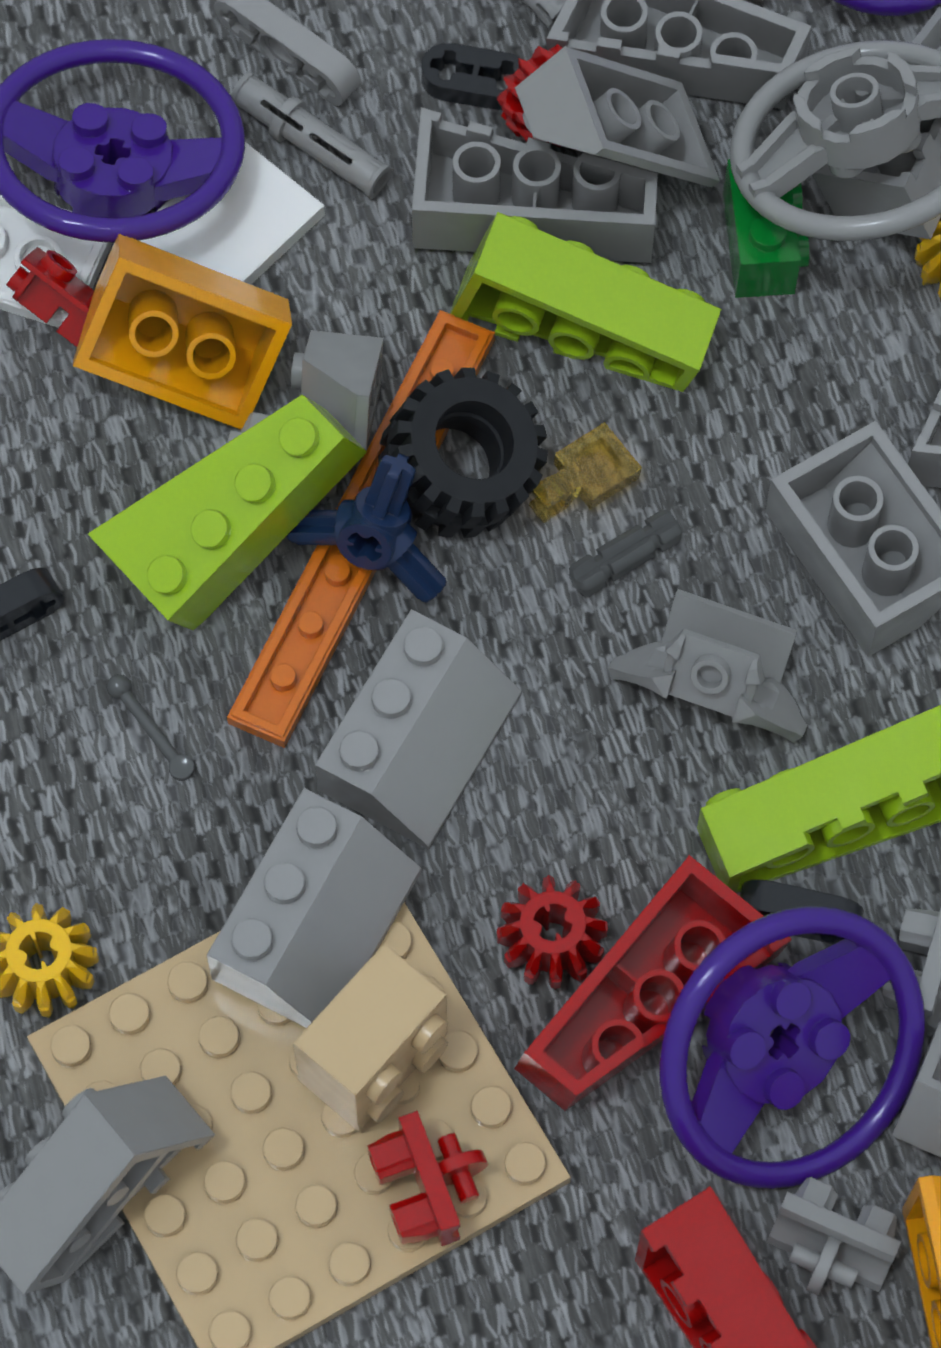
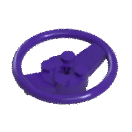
(115, 159)
(807, 1012)

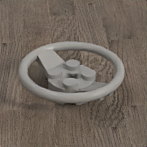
(852, 113)

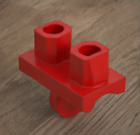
(432, 1210)

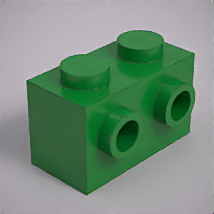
(762, 253)

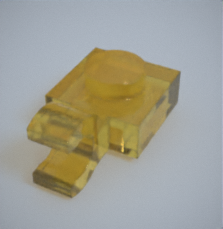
(588, 468)

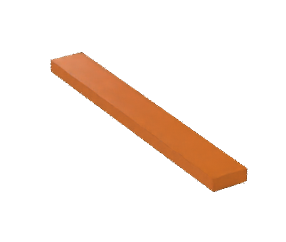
(330, 584)

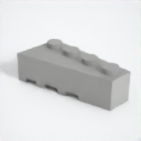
(473, 174)

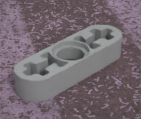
(282, 37)

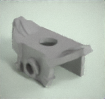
(719, 662)

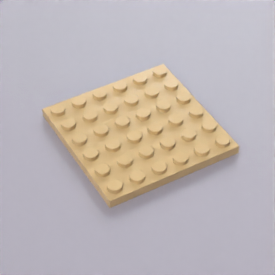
(282, 1205)

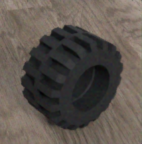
(496, 422)

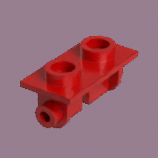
(52, 286)

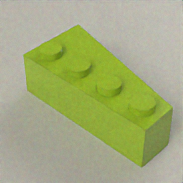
(584, 304)
(228, 511)
(828, 805)

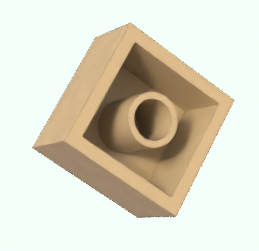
(373, 1039)

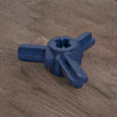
(377, 529)

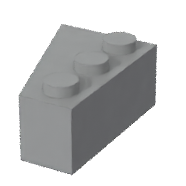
(86, 1175)

